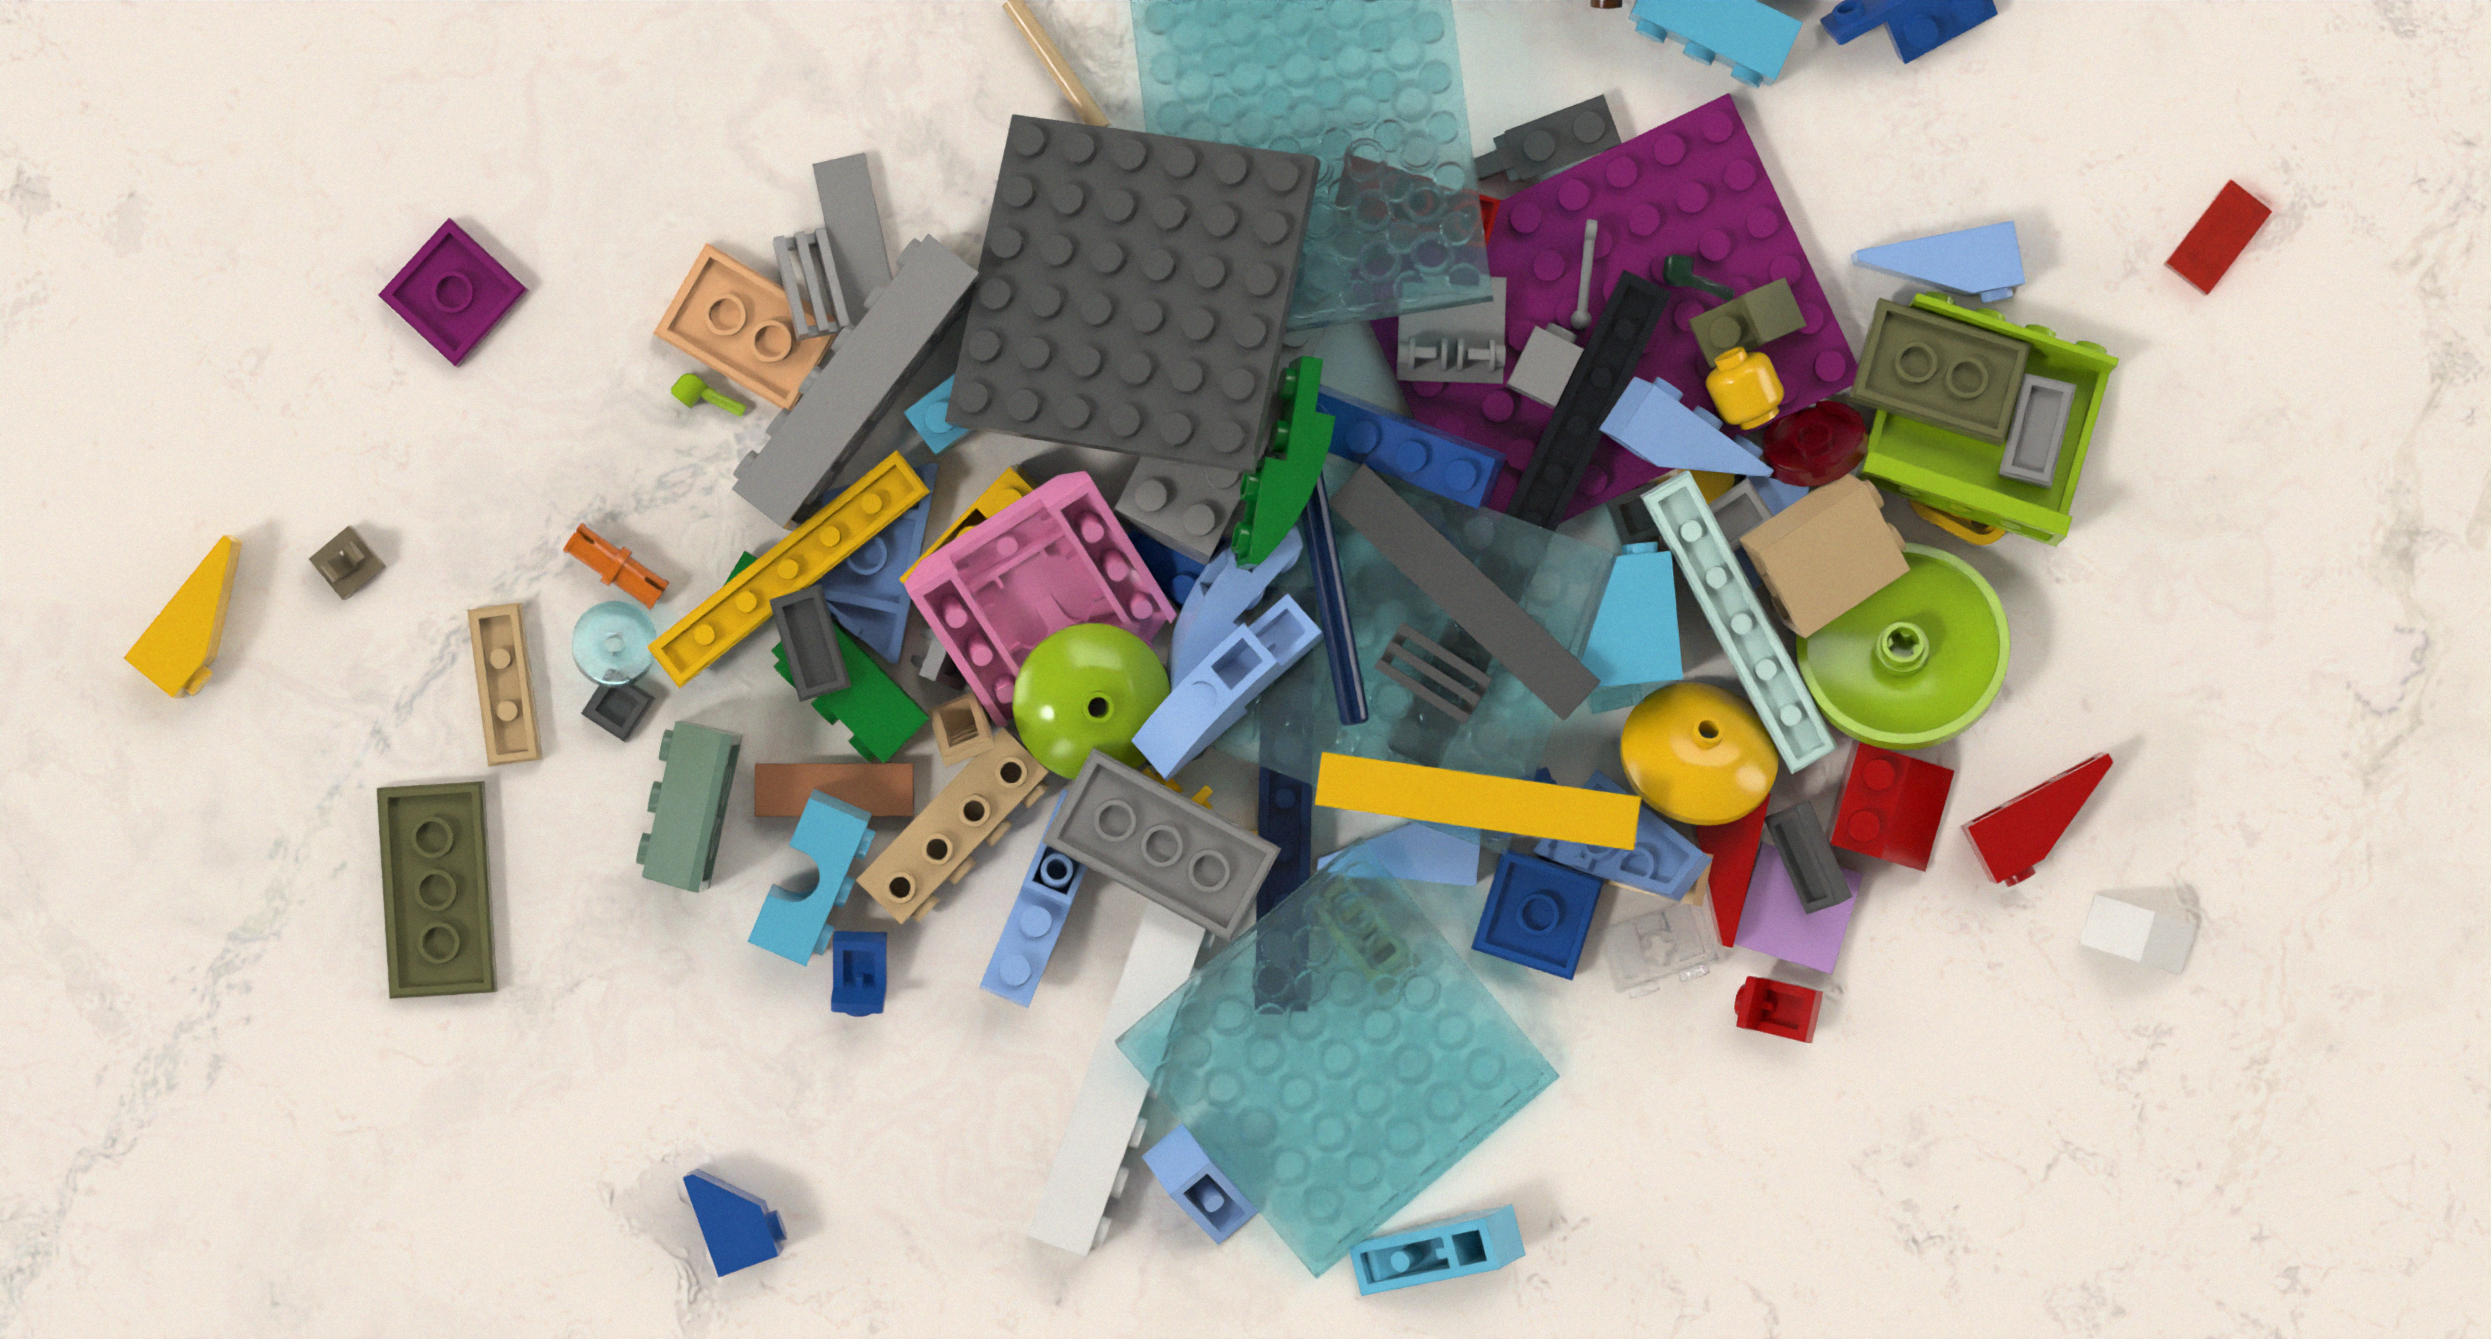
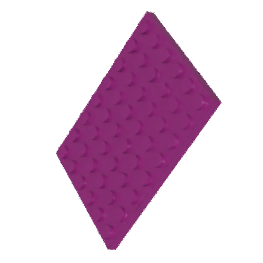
(1670, 191)

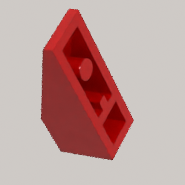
(2029, 825)
(1733, 854)

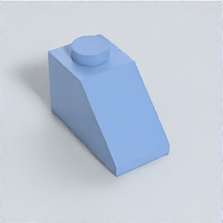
(1199, 1184)

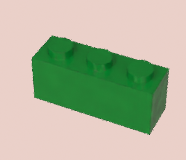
(872, 709)

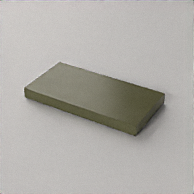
(437, 889)

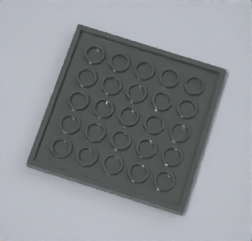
(1133, 292)

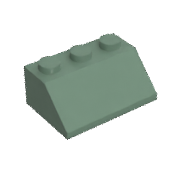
(689, 805)

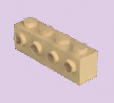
(953, 826)

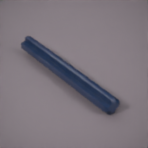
(1334, 607)

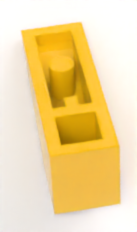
(189, 628)

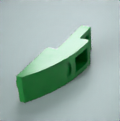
(1285, 482)

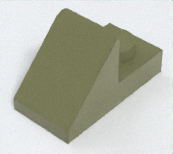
(1747, 321)

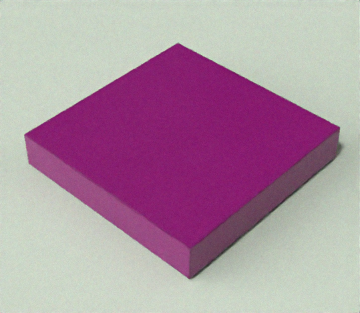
(453, 292)

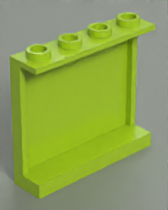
(1963, 472)

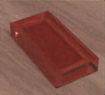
(2217, 237)

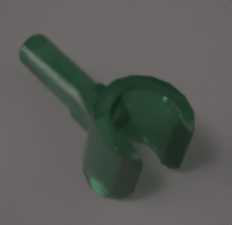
(1679, 273)

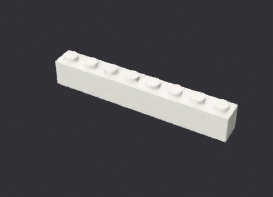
(1113, 1090)

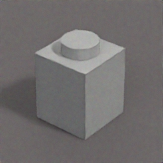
(1545, 364)

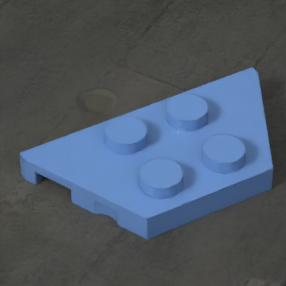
(866, 586)

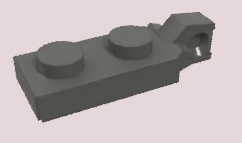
(1551, 142)

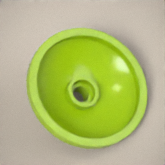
(1064, 677)

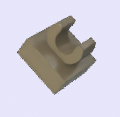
(347, 562)

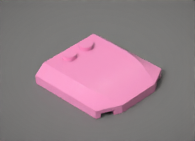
(1029, 573)

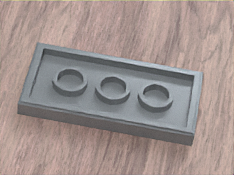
(1161, 844)

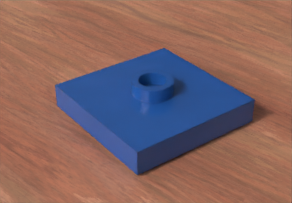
(1537, 914)

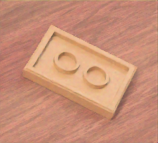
(742, 328)

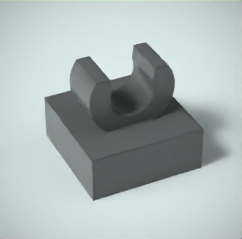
(938, 664)

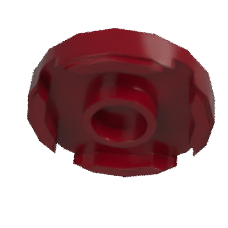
(1815, 444)

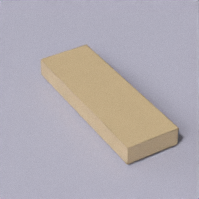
(505, 684)

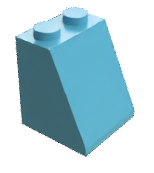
(1635, 621)

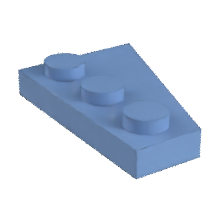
(1660, 863)

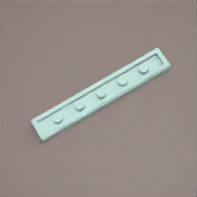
(1739, 621)

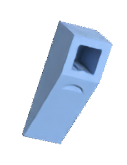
(1669, 435)

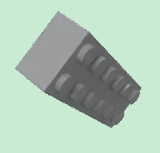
(858, 384)
(1192, 503)

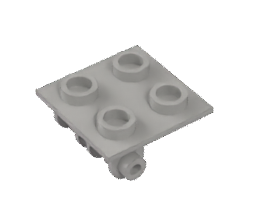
(1455, 342)

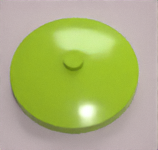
(1912, 657)

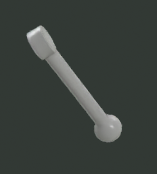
(1581, 318)

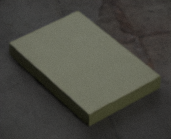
(1939, 372)

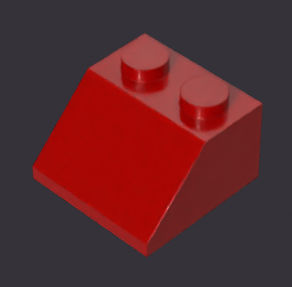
(1889, 805)

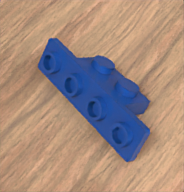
(1911, 24)

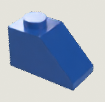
(734, 1223)

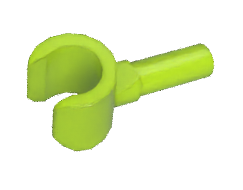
(691, 388)

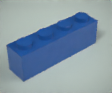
(1411, 449)

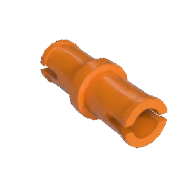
(616, 566)

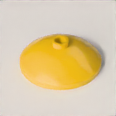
(1695, 775)

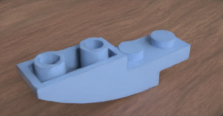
(1218, 603)
(1223, 684)
(1034, 923)

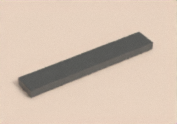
(1464, 592)

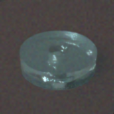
(609, 621)

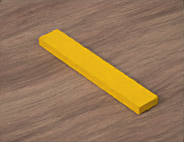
(788, 568)
(1478, 800)

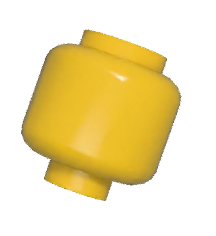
(1745, 388)

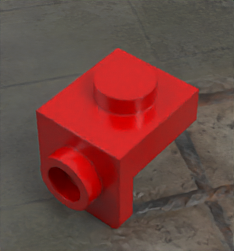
(1778, 1008)

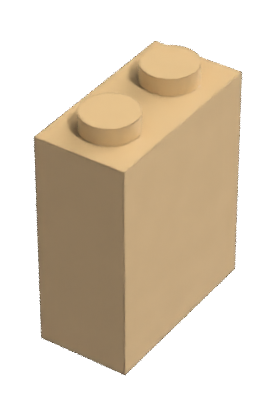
(1826, 553)

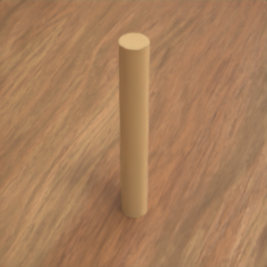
(1055, 63)

